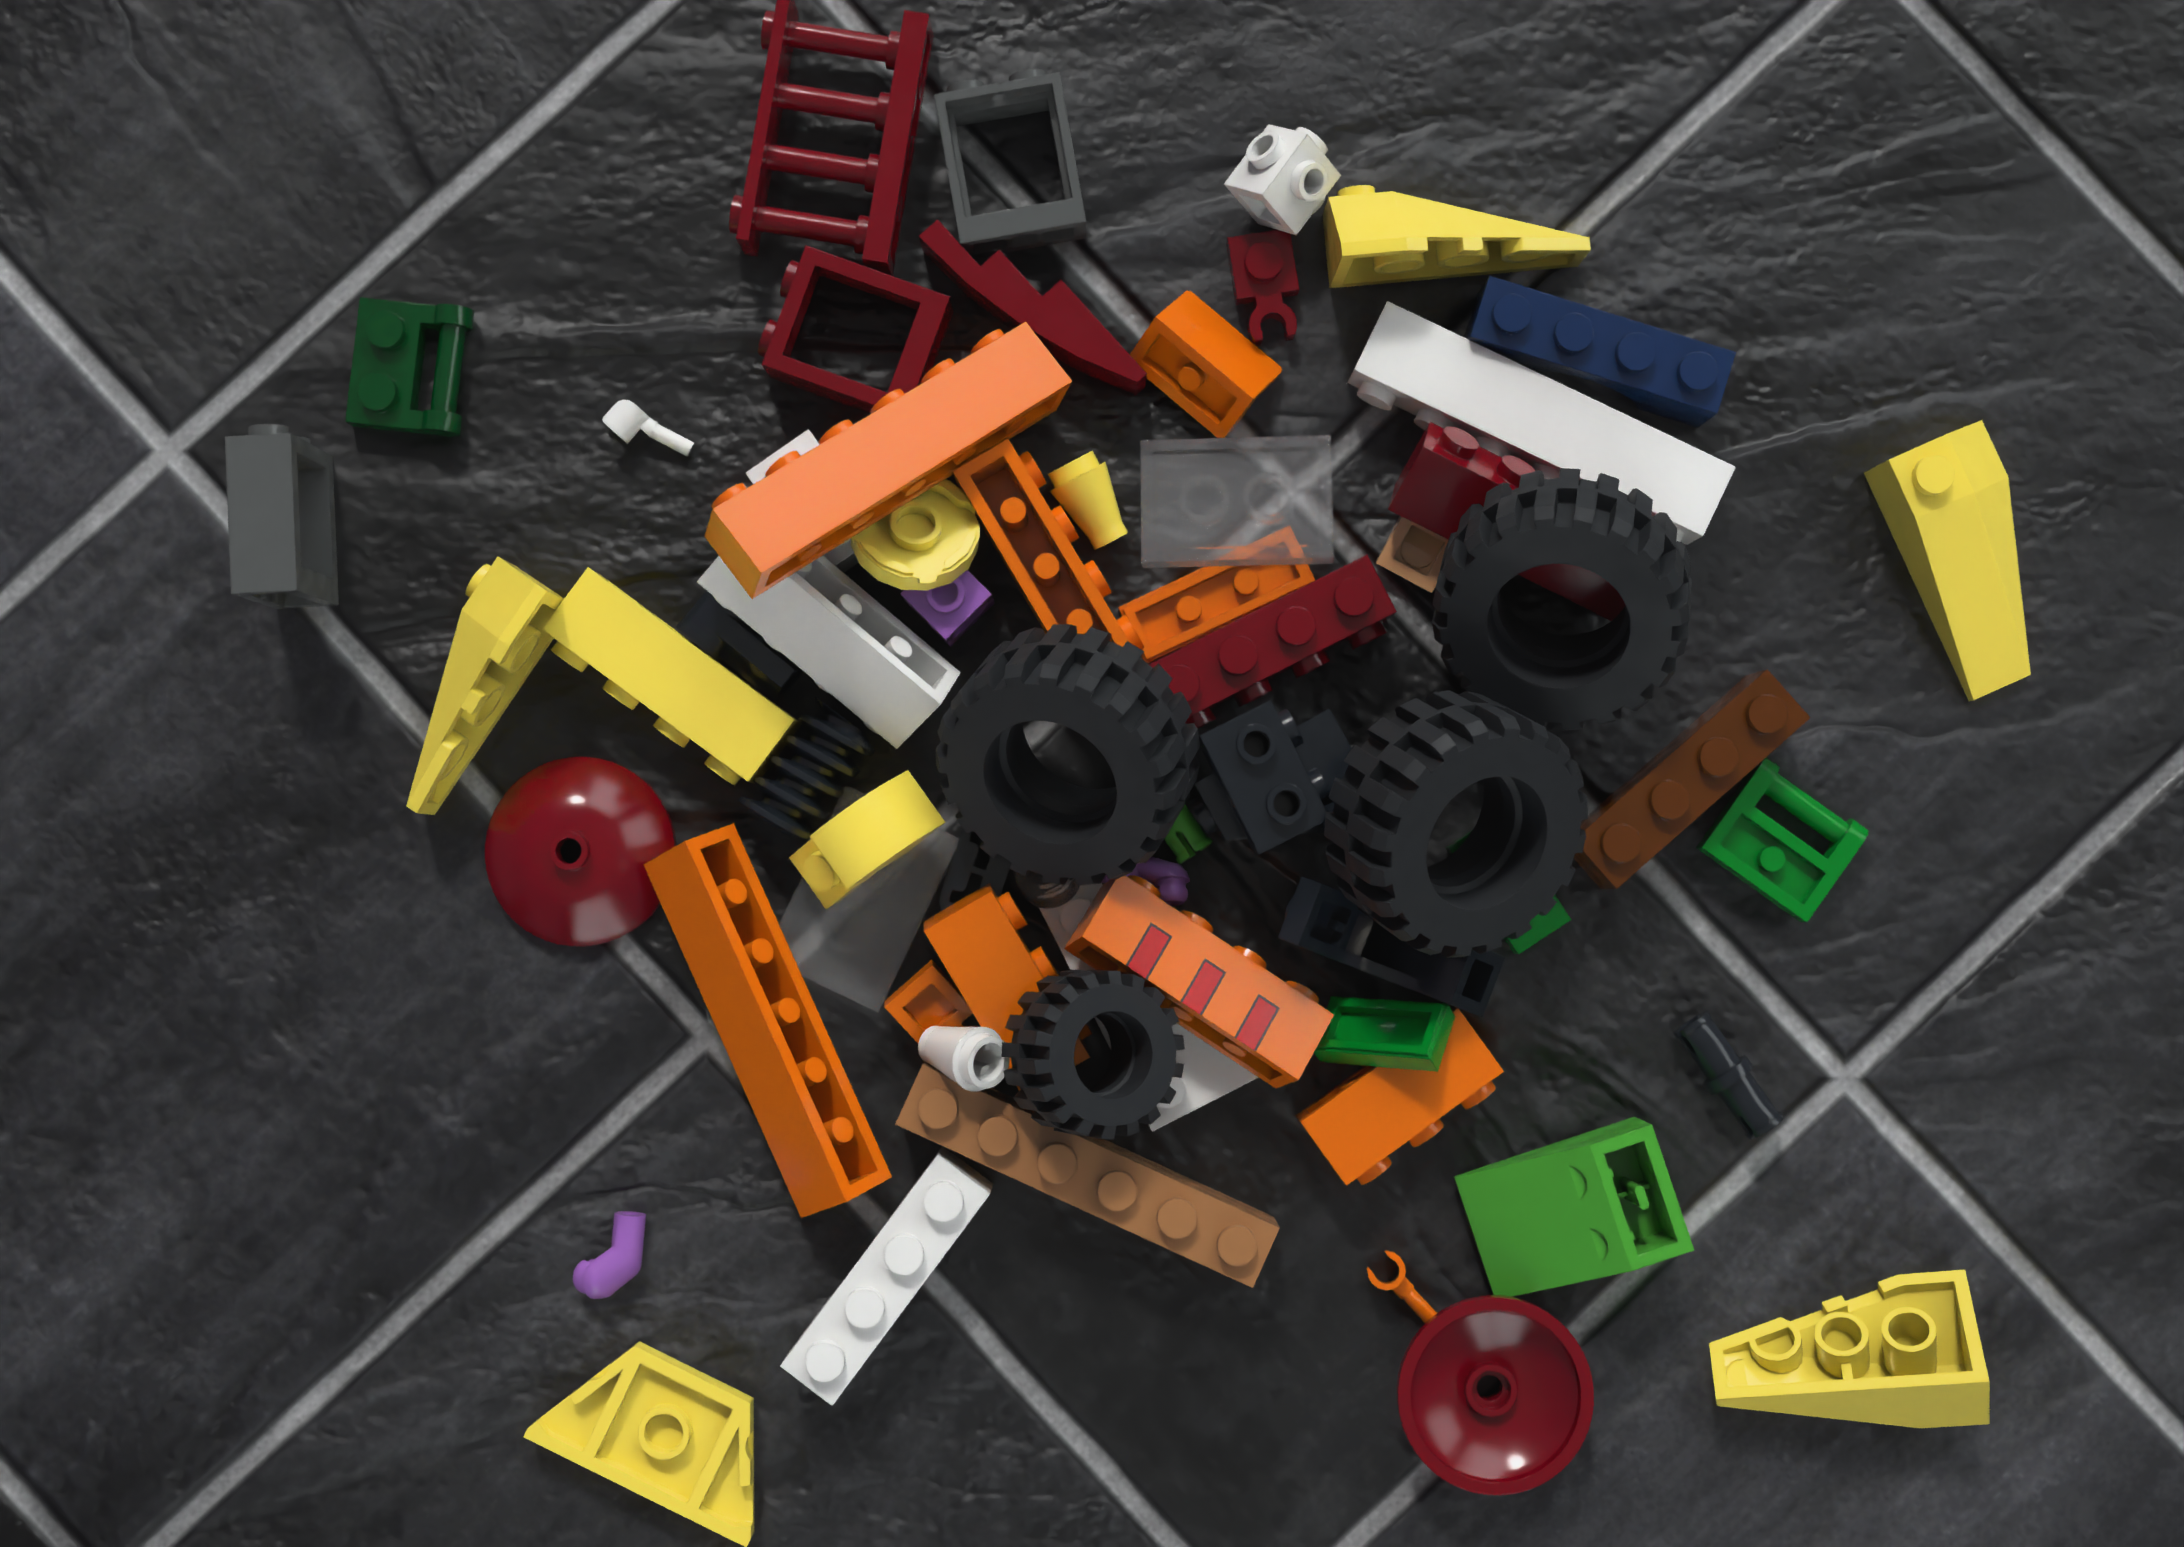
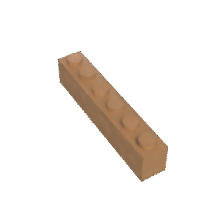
(1092, 1176)

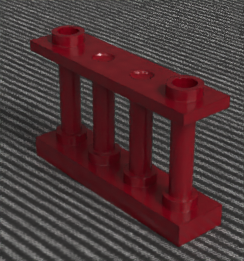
(892, 113)

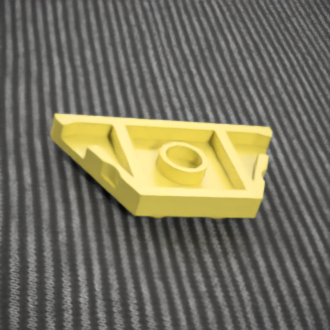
(663, 1437)

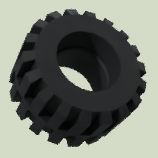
(1139, 1061)

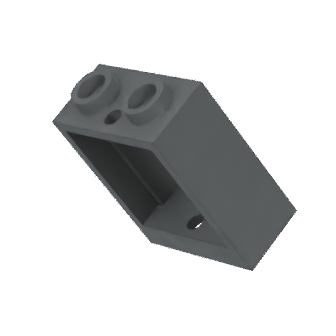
(1020, 227)
(281, 519)

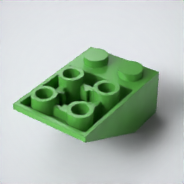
(1574, 1210)

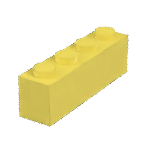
(671, 677)

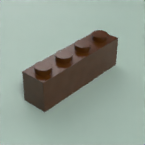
(1687, 778)

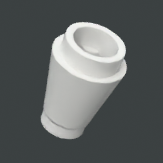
(965, 1055)

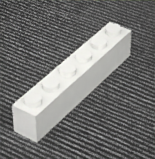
(1533, 417)

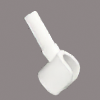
(627, 419)

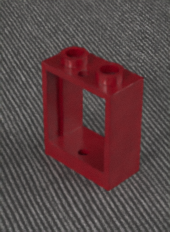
(798, 287)

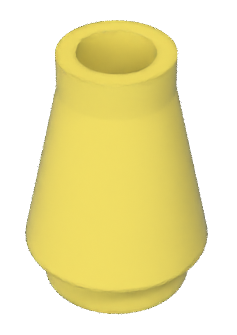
(1089, 499)

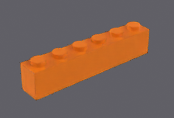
(885, 458)
(767, 1020)

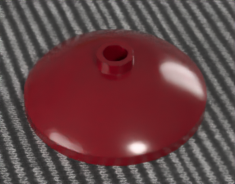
(619, 830)
(1519, 1431)

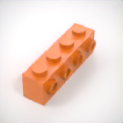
(1038, 544)

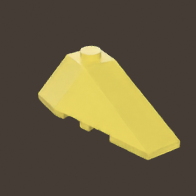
(1414, 239)

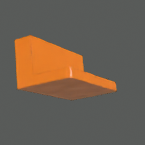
(1204, 363)

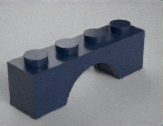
(1645, 363)

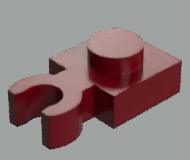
(1264, 274)

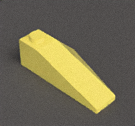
(1959, 543)
(488, 662)
(1879, 1358)

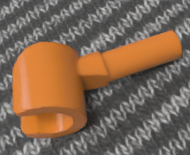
(1404, 1289)

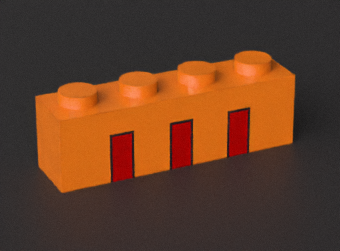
(1212, 987)

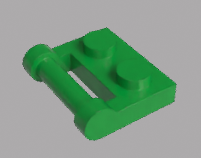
(1773, 857)

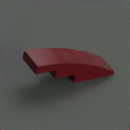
(1056, 317)

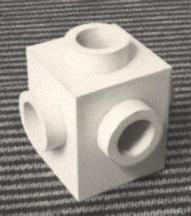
(1283, 178)

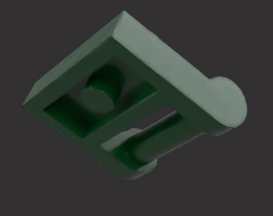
(390, 366)

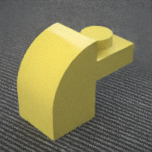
(866, 838)

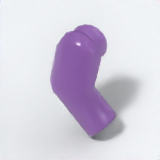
(1166, 877)
(617, 1265)

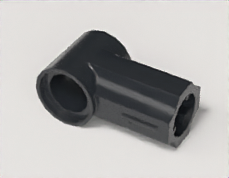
(732, 640)

